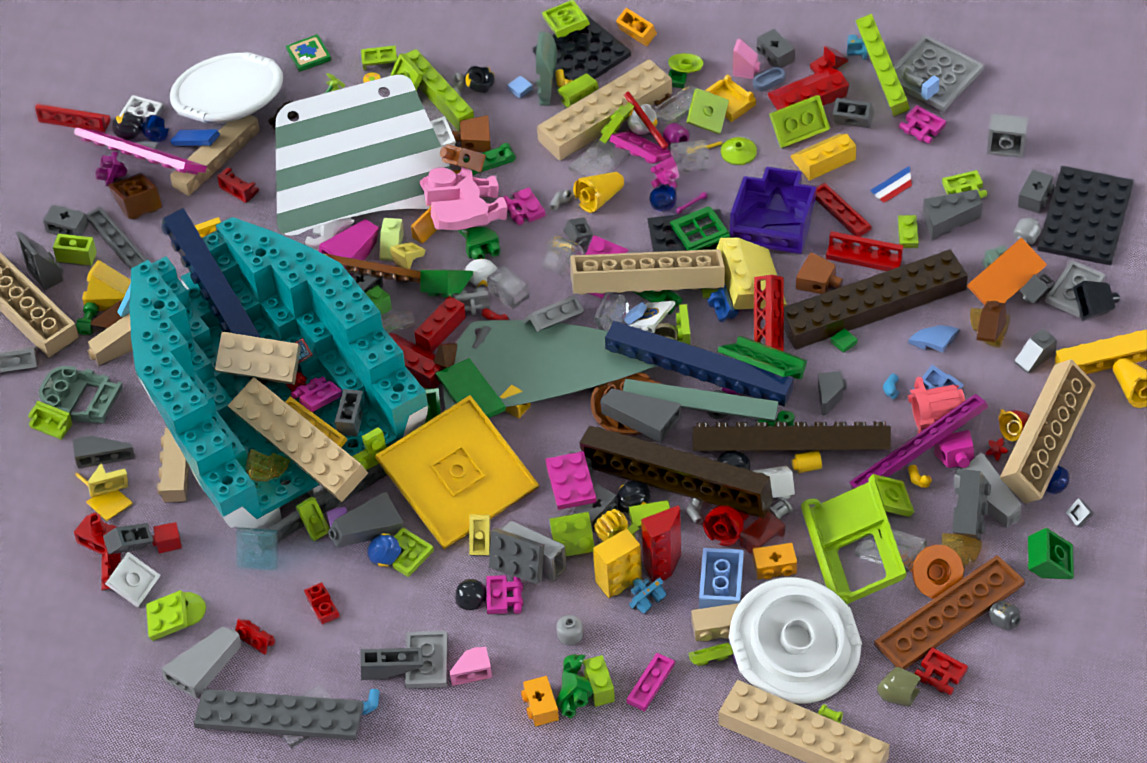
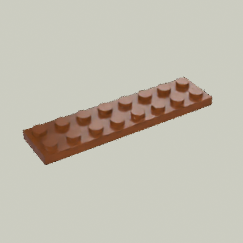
(377, 270)
(949, 612)

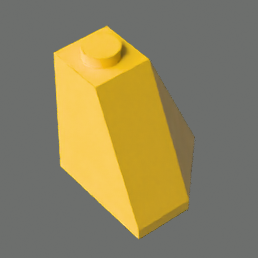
(105, 286)

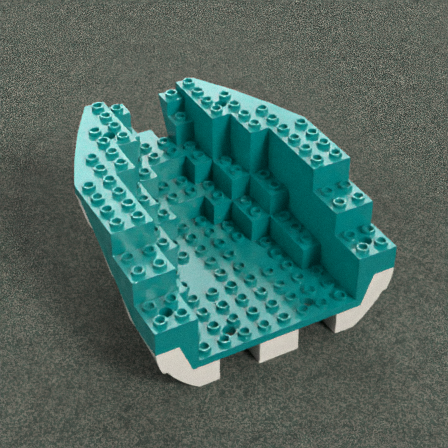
(288, 297)

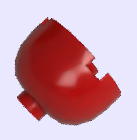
(724, 525)

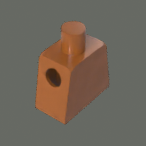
(474, 134)
(455, 156)
(817, 275)

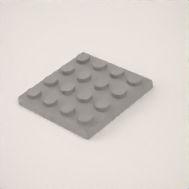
(950, 66)

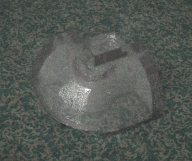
(558, 255)

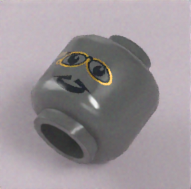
(1005, 615)

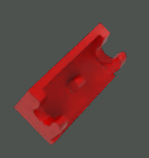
(236, 186)

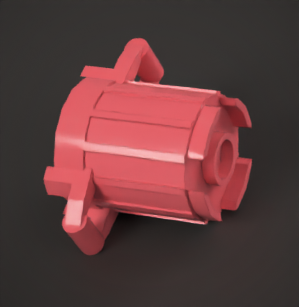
(933, 403)

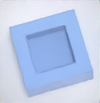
(520, 87)
(930, 87)
(635, 313)

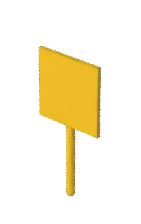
(107, 504)

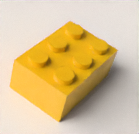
(617, 563)

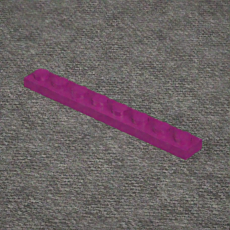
(924, 440)

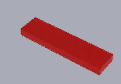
(841, 210)

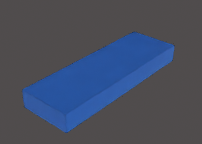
(195, 137)

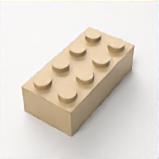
(258, 358)

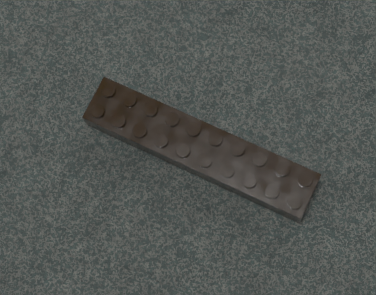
(874, 298)
(797, 437)
(677, 471)

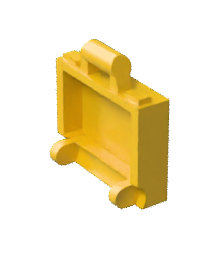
(739, 99)

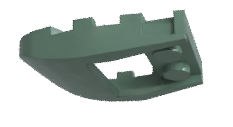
(545, 66)
(65, 386)

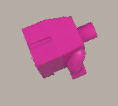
(666, 173)

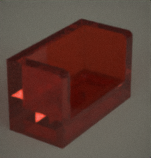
(761, 532)

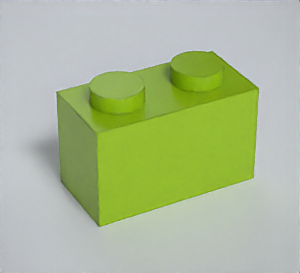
(74, 249)
(598, 675)

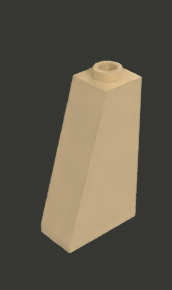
(111, 342)

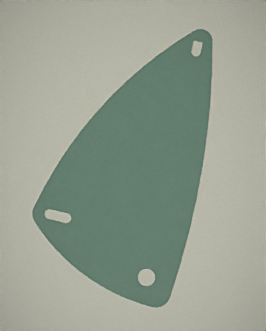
(542, 362)

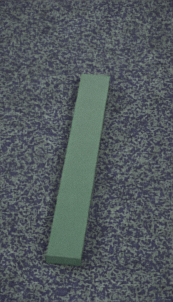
(706, 400)

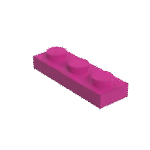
(650, 682)

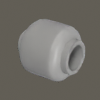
(1028, 230)
(569, 629)

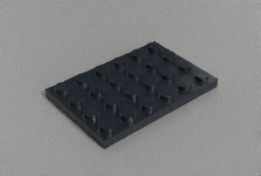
(1086, 215)

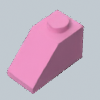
(745, 61)
(471, 667)

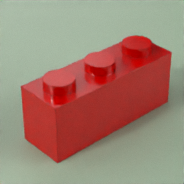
(440, 324)

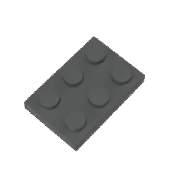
(516, 555)

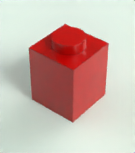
(166, 537)

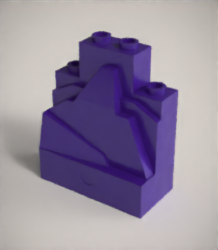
(773, 210)

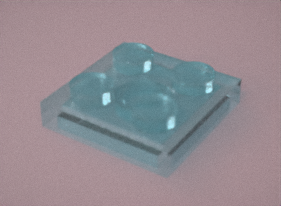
(257, 548)

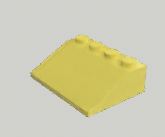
(743, 263)

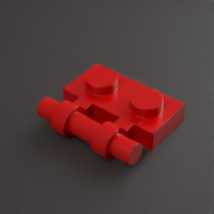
(944, 666)

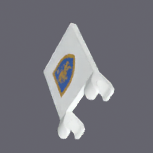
(653, 315)

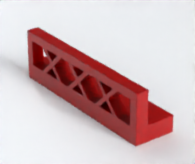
(72, 118)
(864, 255)
(772, 312)

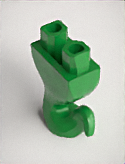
(480, 242)
(574, 688)

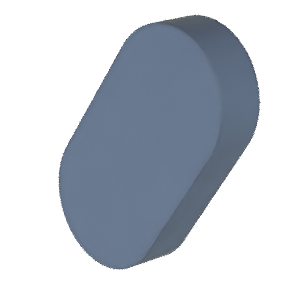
(768, 79)

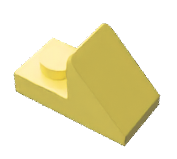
(405, 253)
(107, 482)
(479, 534)

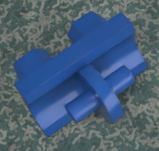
(722, 304)

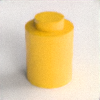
(807, 461)

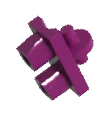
(110, 169)

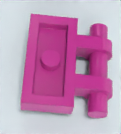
(926, 121)
(528, 205)
(317, 393)
(497, 594)

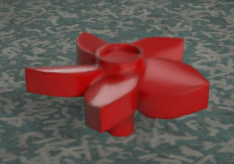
(997, 448)

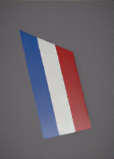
(893, 185)

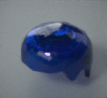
(154, 128)
(663, 198)
(1058, 481)

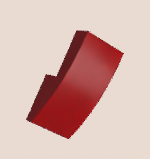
(321, 603)

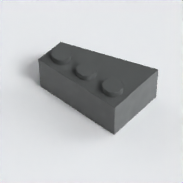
(950, 211)
(971, 504)

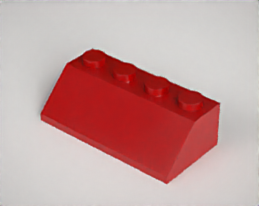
(826, 83)
(419, 362)
(661, 543)

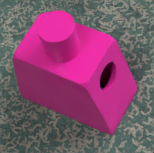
(955, 449)

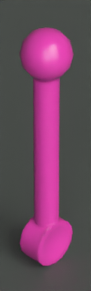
(703, 195)

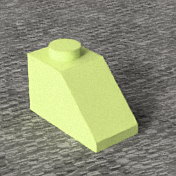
(391, 235)

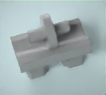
(474, 301)

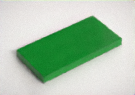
(465, 380)

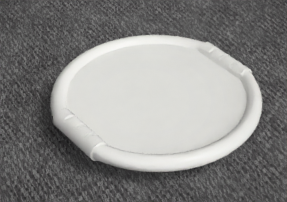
(226, 87)
(795, 640)

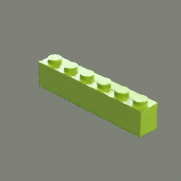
(882, 65)
(440, 92)

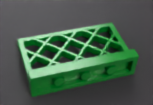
(765, 357)

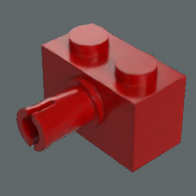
(91, 533)

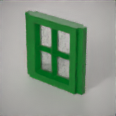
(699, 229)

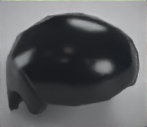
(470, 594)

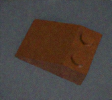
(136, 196)

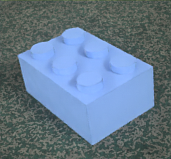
(720, 577)

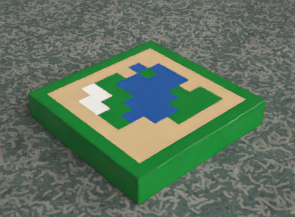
(308, 53)

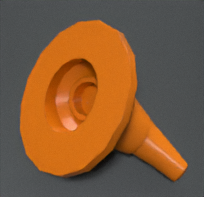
(936, 570)

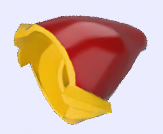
(1012, 423)

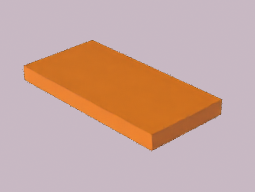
(1007, 273)

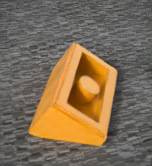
(423, 227)

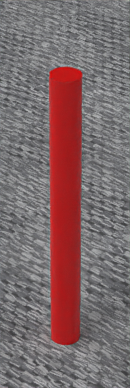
(646, 121)

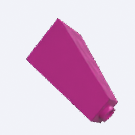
(353, 242)

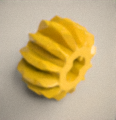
(610, 524)

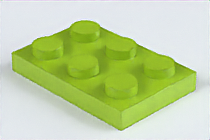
(565, 18)
(799, 121)

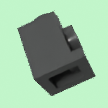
(578, 231)

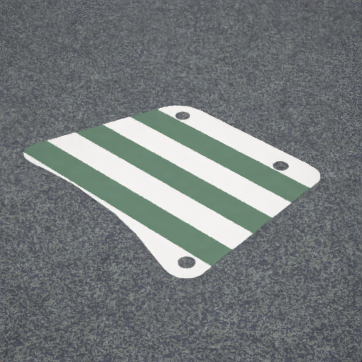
(353, 154)

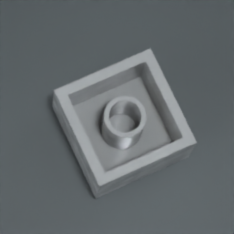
(1007, 135)

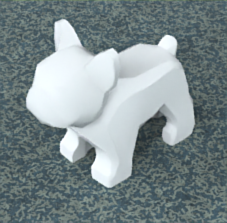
(328, 231)

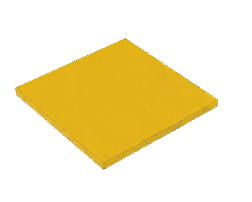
(456, 470)

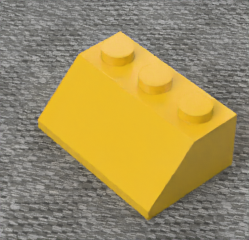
(825, 156)

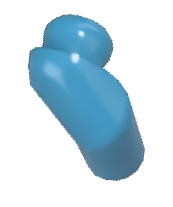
(890, 388)
(372, 702)

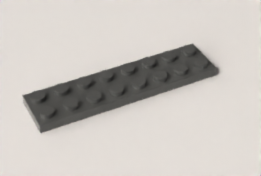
(279, 714)

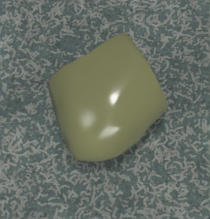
(899, 687)

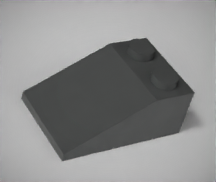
(40, 262)

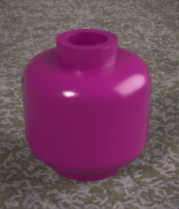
(675, 133)

